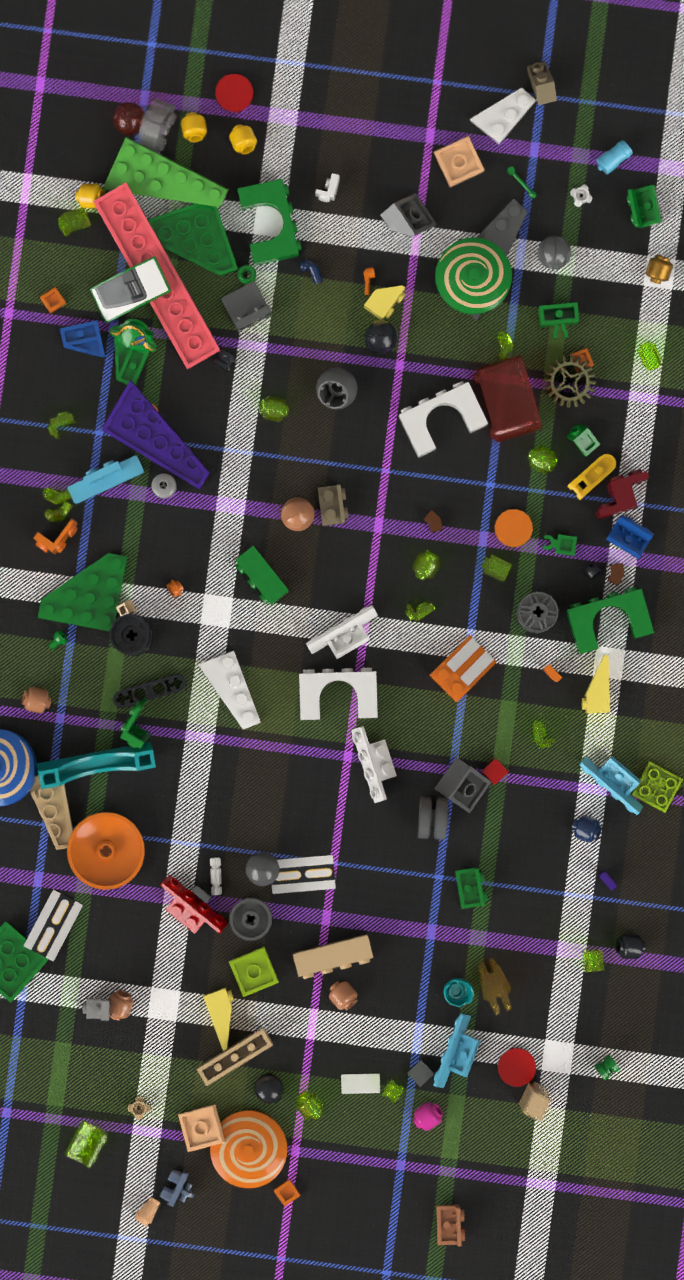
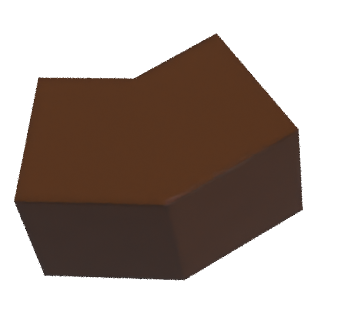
(433, 521)
(617, 574)

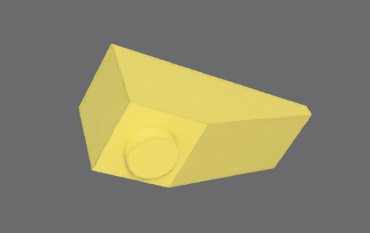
(598, 693)
(220, 1010)

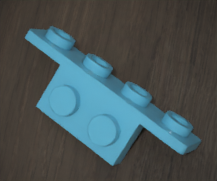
(105, 478)
(616, 780)
(459, 1053)

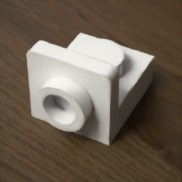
(331, 186)

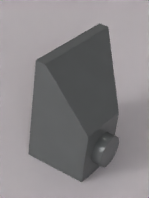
(408, 216)

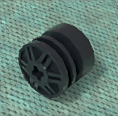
(123, 628)

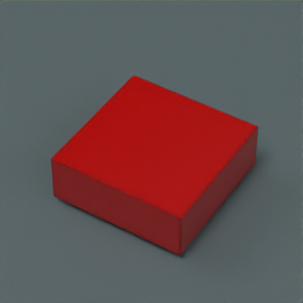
(495, 771)

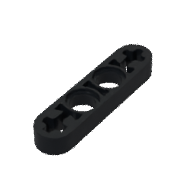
(150, 694)

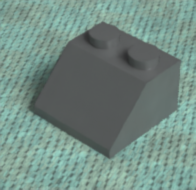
(463, 785)

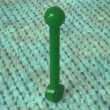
(511, 171)

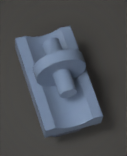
(171, 1195)

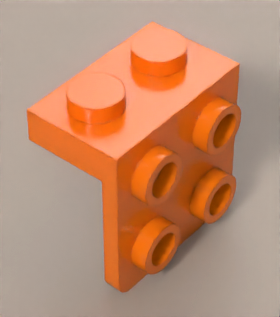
(58, 546)

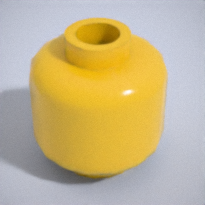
(193, 127)
(243, 139)
(87, 194)

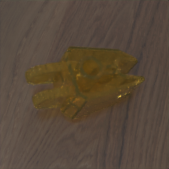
(494, 985)

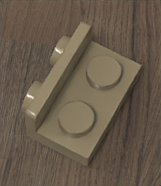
(331, 505)

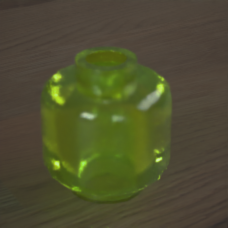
(273, 408)
(542, 459)
(426, 565)
(310, 1105)

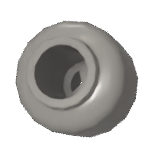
(169, 490)

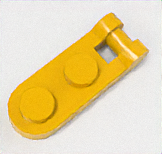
(593, 475)

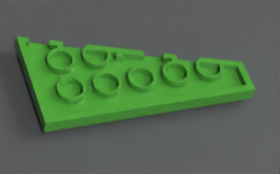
(161, 177)

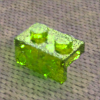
(86, 1143)

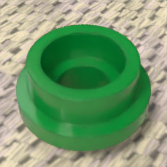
(246, 268)

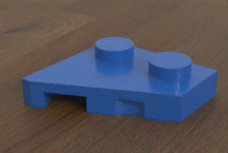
(83, 338)

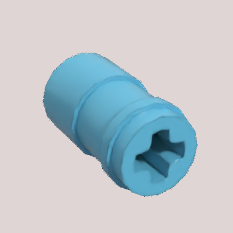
(613, 157)

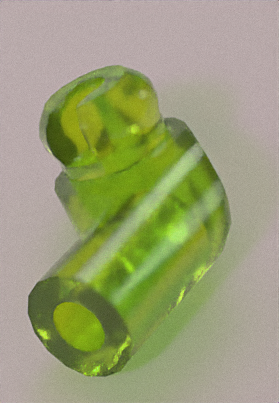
(506, 345)
(59, 514)

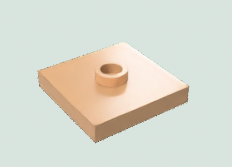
(459, 161)
(201, 1128)

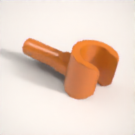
(368, 273)

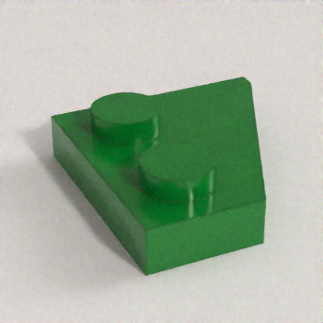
(128, 363)

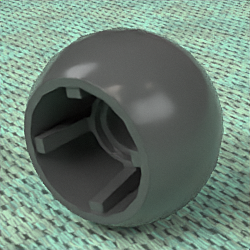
(336, 388)

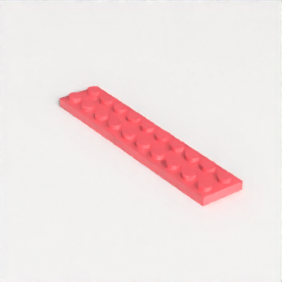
(139, 243)

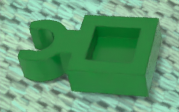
(564, 544)

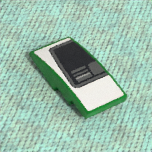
(130, 289)

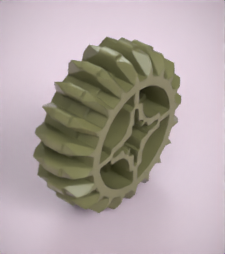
(561, 367)

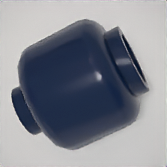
(587, 829)

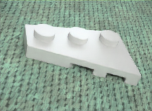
(504, 115)

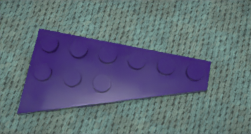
(147, 432)

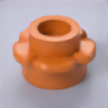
(175, 588)

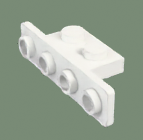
(345, 635)
(375, 762)

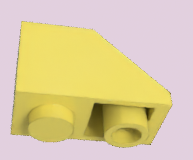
(383, 300)

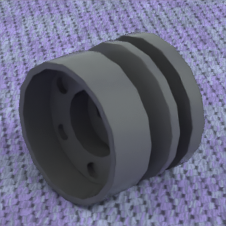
(529, 620)

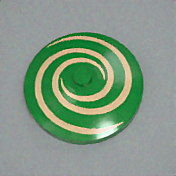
(473, 276)

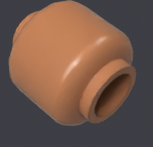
(36, 700)
(343, 995)
(120, 1004)

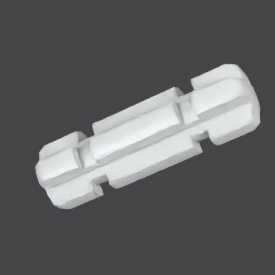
(215, 876)

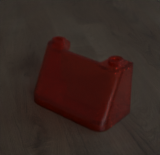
(508, 399)

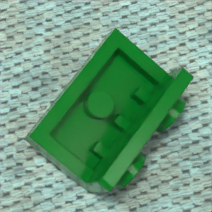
(644, 206)
(470, 887)

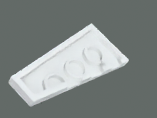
(231, 686)

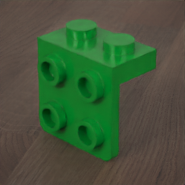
(133, 734)

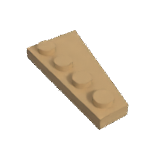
(55, 812)

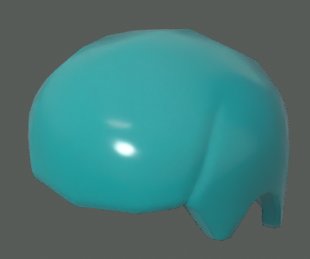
(458, 992)

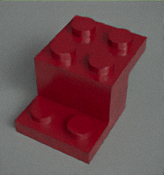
(621, 494)

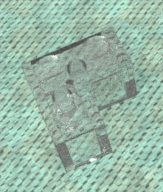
(156, 125)

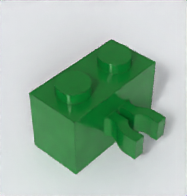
(558, 315)

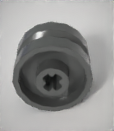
(433, 818)
(240, 923)

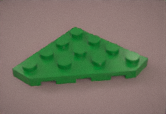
(196, 236)
(89, 596)

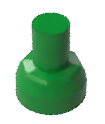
(59, 638)

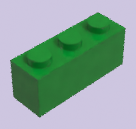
(261, 576)

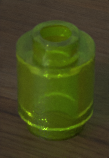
(649, 356)

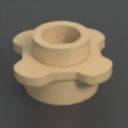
(144, 1108)

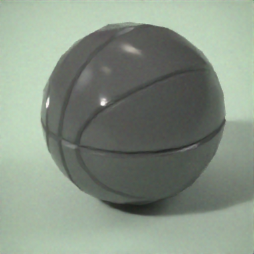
(554, 252)
(262, 869)

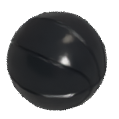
(380, 337)

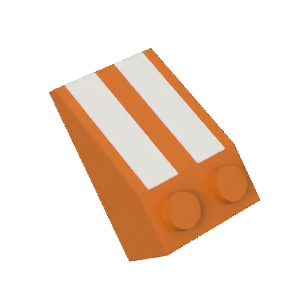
(462, 668)

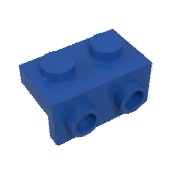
(630, 536)

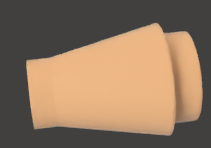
(147, 1212)

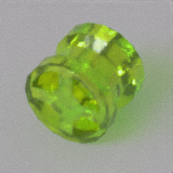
(392, 1091)

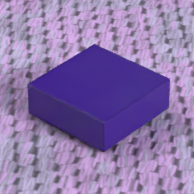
(607, 880)

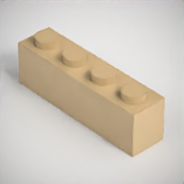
(333, 955)
(234, 1056)
(535, 1101)

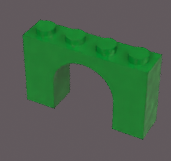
(272, 195)
(631, 603)

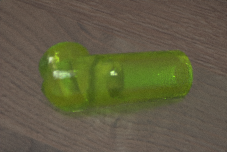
(54, 496)

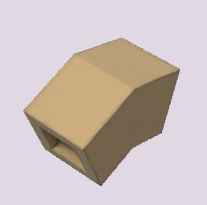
(126, 608)

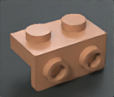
(449, 1225)

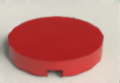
(234, 93)
(516, 1067)

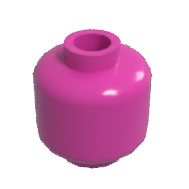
(428, 1116)

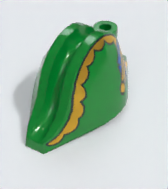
(134, 335)

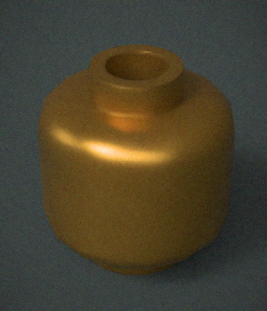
(659, 269)

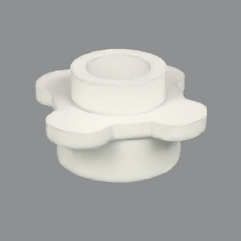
(581, 190)

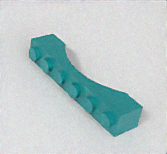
(63, 770)

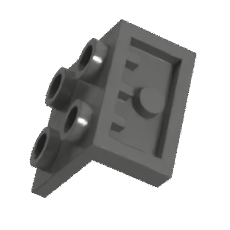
(246, 306)

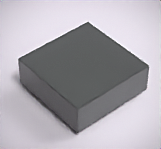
(201, 894)
(420, 1073)

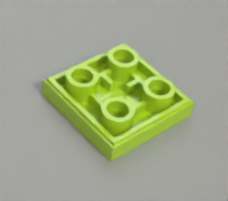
(657, 787)

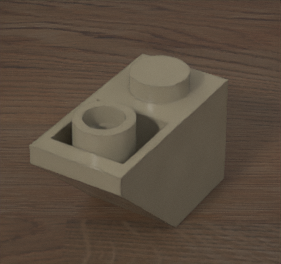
(542, 83)

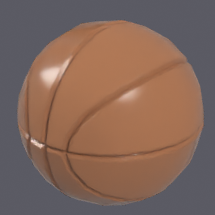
(297, 514)

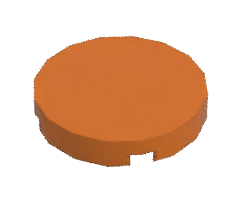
(513, 528)

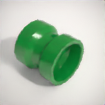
(607, 1067)

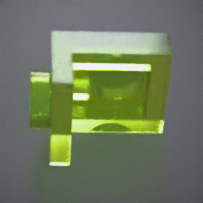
(61, 420)

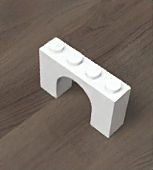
(460, 398)
(313, 683)

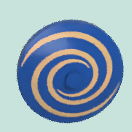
(17, 767)

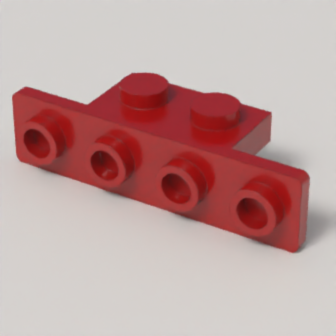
(190, 909)

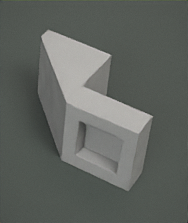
(97, 1008)

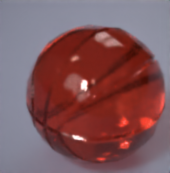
(128, 118)

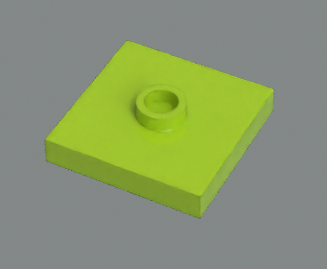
(253, 971)

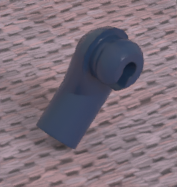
(313, 269)

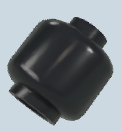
(630, 946)

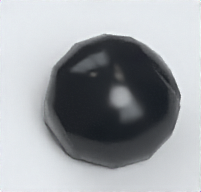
(268, 1088)

